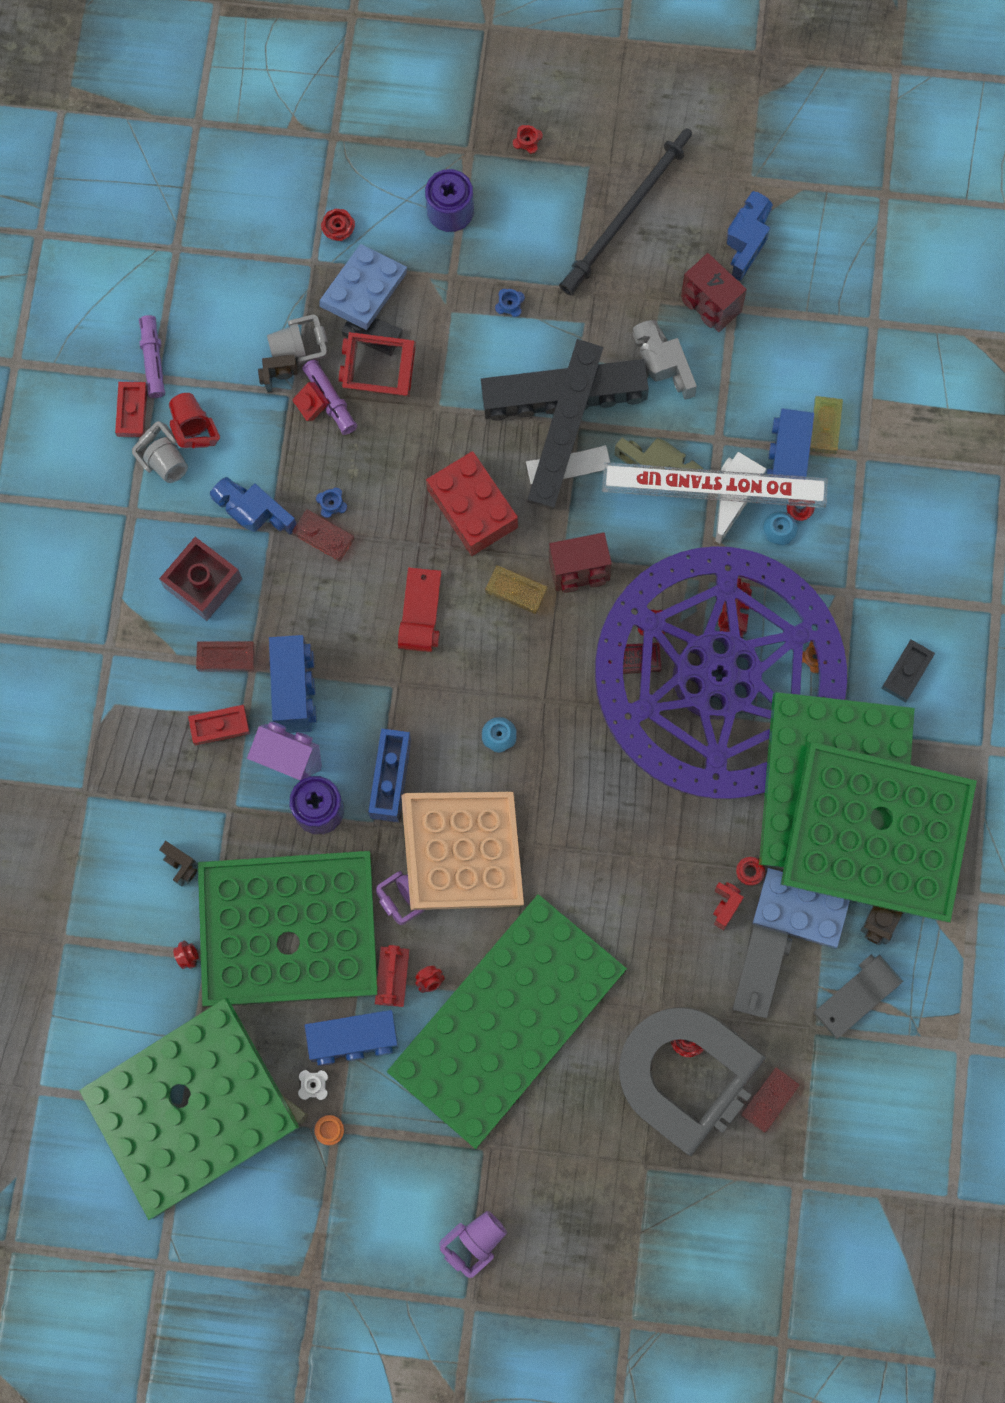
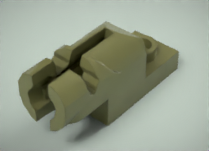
(658, 454)

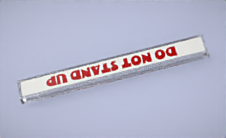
(715, 485)

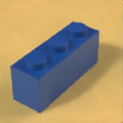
(792, 443)
(390, 775)
(351, 1037)

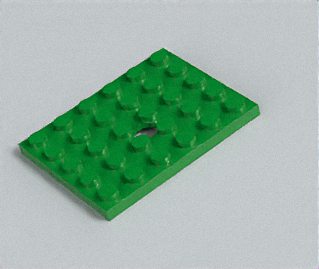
(838, 723)
(901, 868)
(256, 900)
(227, 1119)

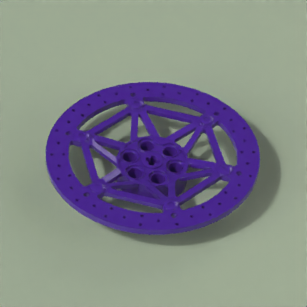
(724, 689)

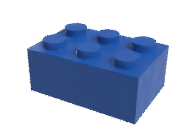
(292, 683)

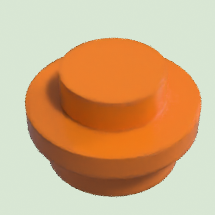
(329, 1130)

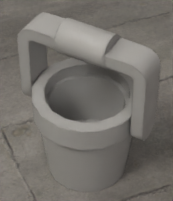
(289, 341)
(161, 455)

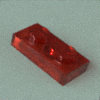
(323, 535)
(225, 656)
(770, 1100)

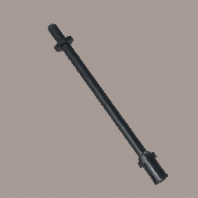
(582, 268)

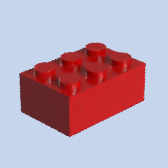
(472, 503)

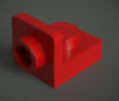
(725, 911)

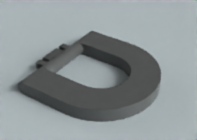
(654, 1105)

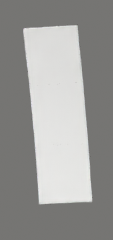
(579, 463)

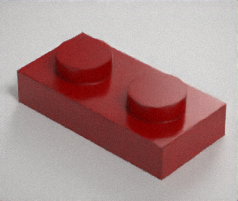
(131, 409)
(219, 725)

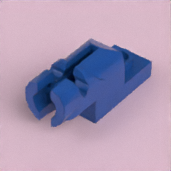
(749, 233)
(251, 506)

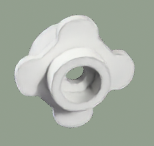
(306, 1090)

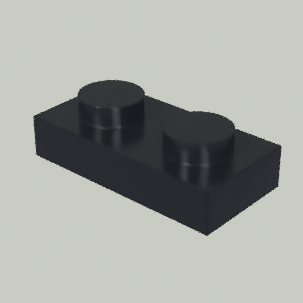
(377, 328)
(908, 670)

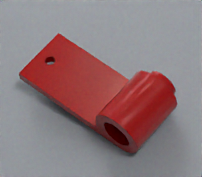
(420, 611)

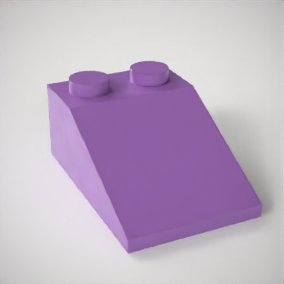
(285, 752)

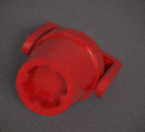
(191, 421)

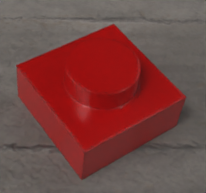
(310, 401)

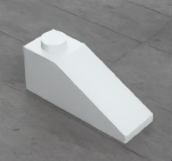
(730, 510)

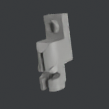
(664, 357)

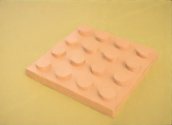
(462, 850)

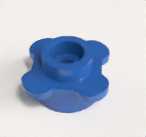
(509, 295)
(331, 495)

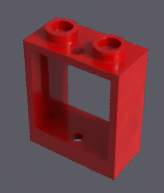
(349, 349)

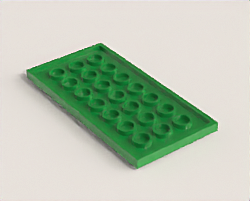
(506, 1021)

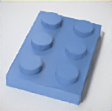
(363, 286)
(800, 912)

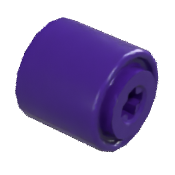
(456, 209)
(328, 814)

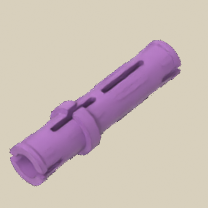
(151, 350)
(337, 407)

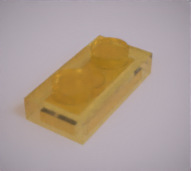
(826, 425)
(516, 589)

